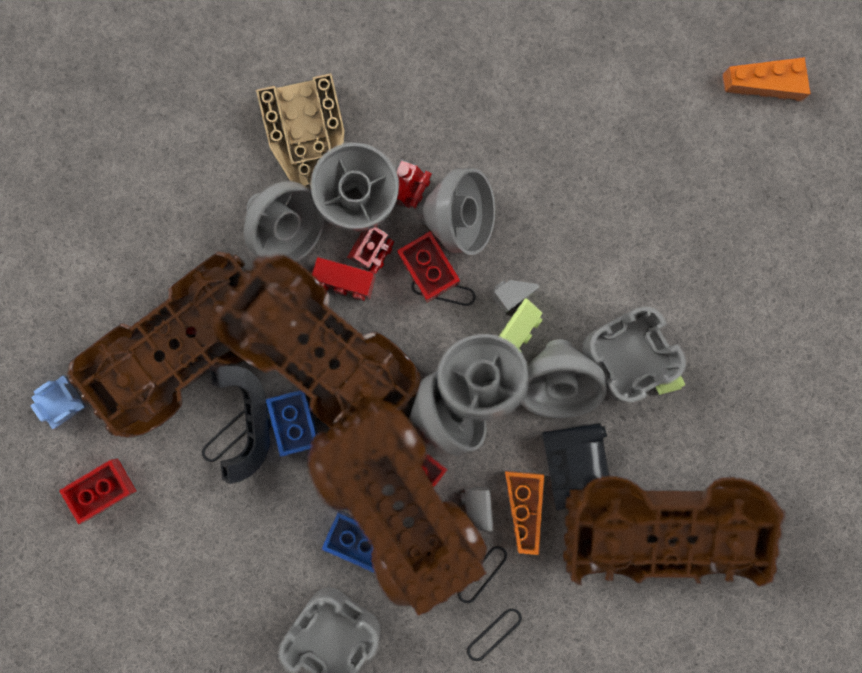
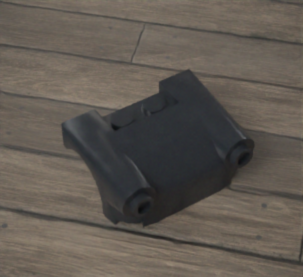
(575, 458)

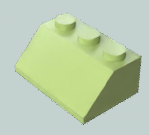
(521, 323)

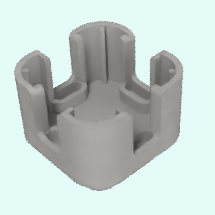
(634, 354)
(330, 635)

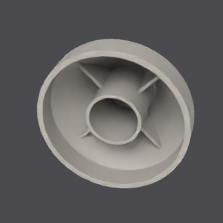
(351, 168)
(460, 211)
(283, 221)
(483, 377)
(563, 382)
(441, 425)

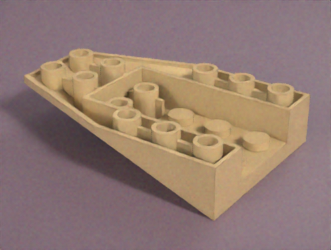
(302, 124)

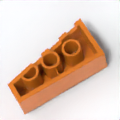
(775, 79)
(526, 499)

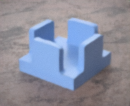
(56, 402)

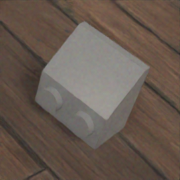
(512, 293)
(478, 507)

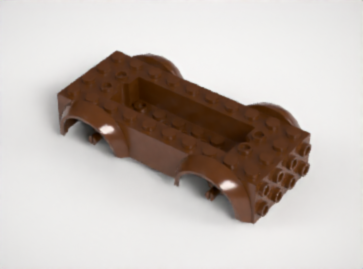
(283, 301)
(120, 368)
(613, 517)
(412, 563)

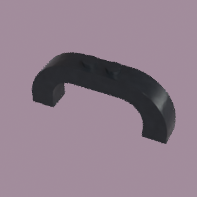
(256, 417)

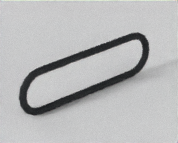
(447, 300)
(229, 446)
(485, 584)
(500, 640)

